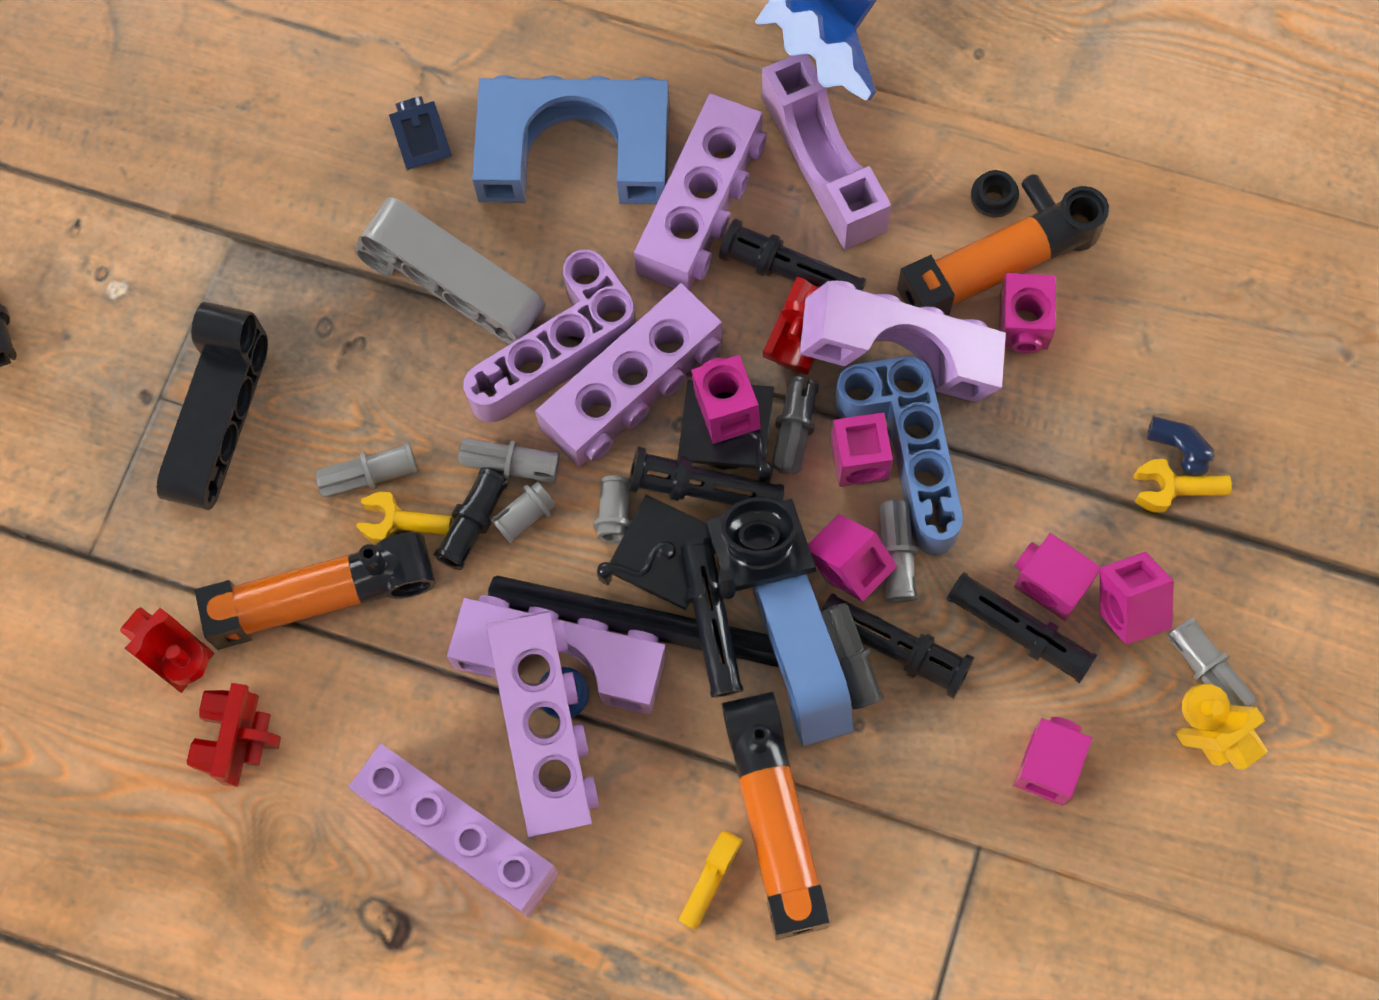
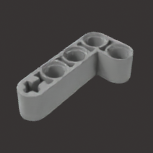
(448, 269)

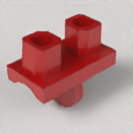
(786, 335)
(166, 647)
(238, 733)

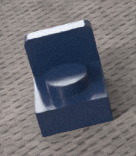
(419, 133)

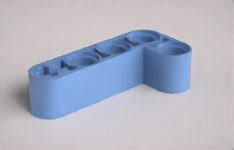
(911, 454)
(806, 660)

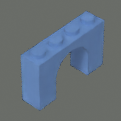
(519, 110)

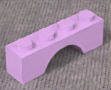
(842, 187)
(960, 353)
(624, 665)

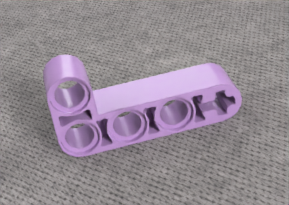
(544, 342)

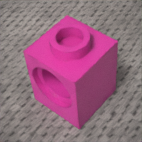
(1032, 294)
(727, 416)
(861, 449)
(851, 557)
(1055, 575)
(1136, 597)
(1053, 759)

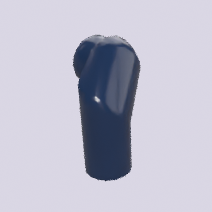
(1186, 439)

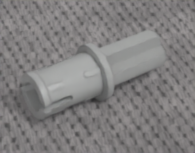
(510, 460)
(366, 471)
(897, 539)
(1209, 662)

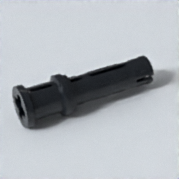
(770, 256)
(679, 476)
(922, 654)

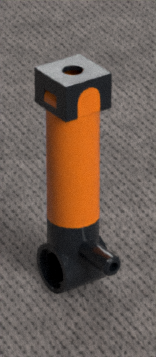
(1009, 250)
(390, 569)
(775, 816)

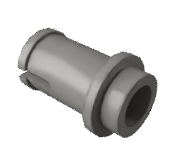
(613, 509)
(523, 512)

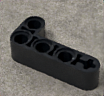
(215, 406)

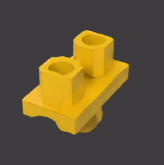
(1221, 729)

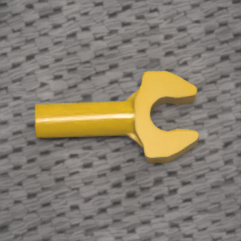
(1175, 485)
(398, 520)
(715, 868)

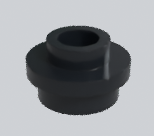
(997, 182)

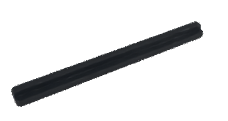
(625, 617)

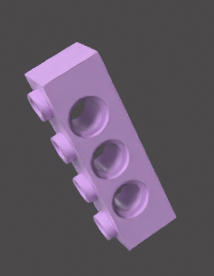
(719, 128)
(676, 319)
(544, 807)
(454, 830)

